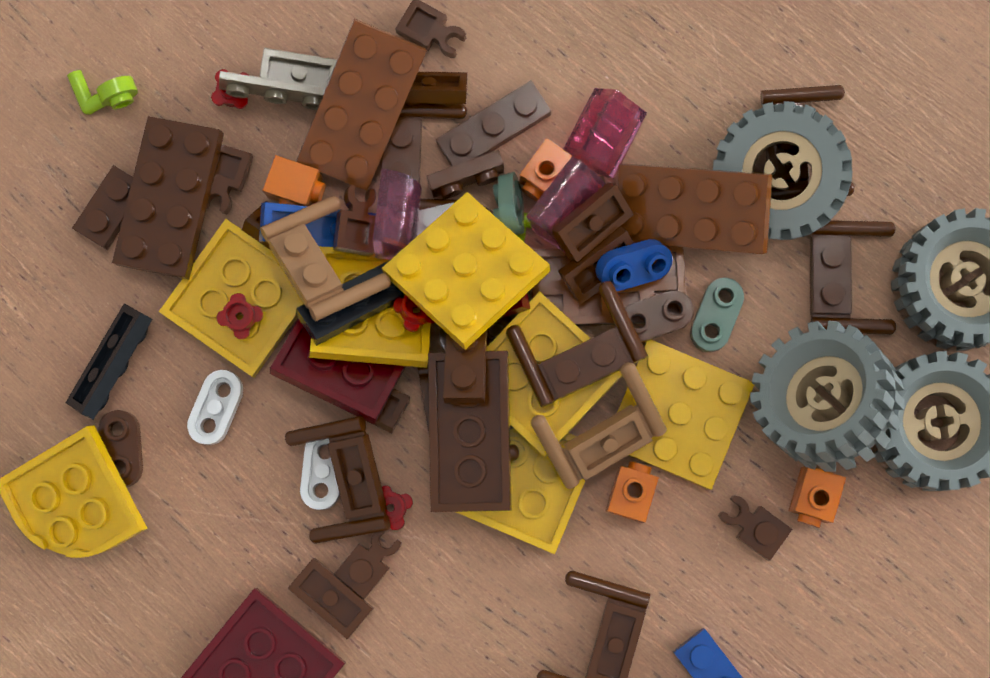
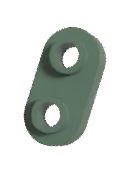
(509, 202)
(717, 313)

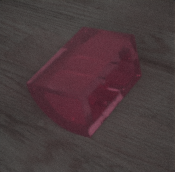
(605, 131)
(566, 193)
(396, 213)

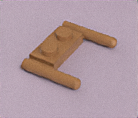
(307, 265)
(606, 441)

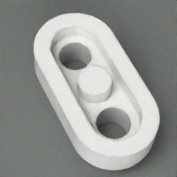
(212, 406)
(318, 471)

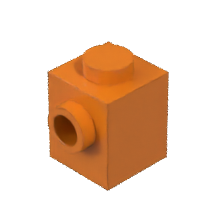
(543, 169)
(293, 183)
(632, 492)
(816, 496)

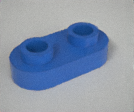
(636, 262)

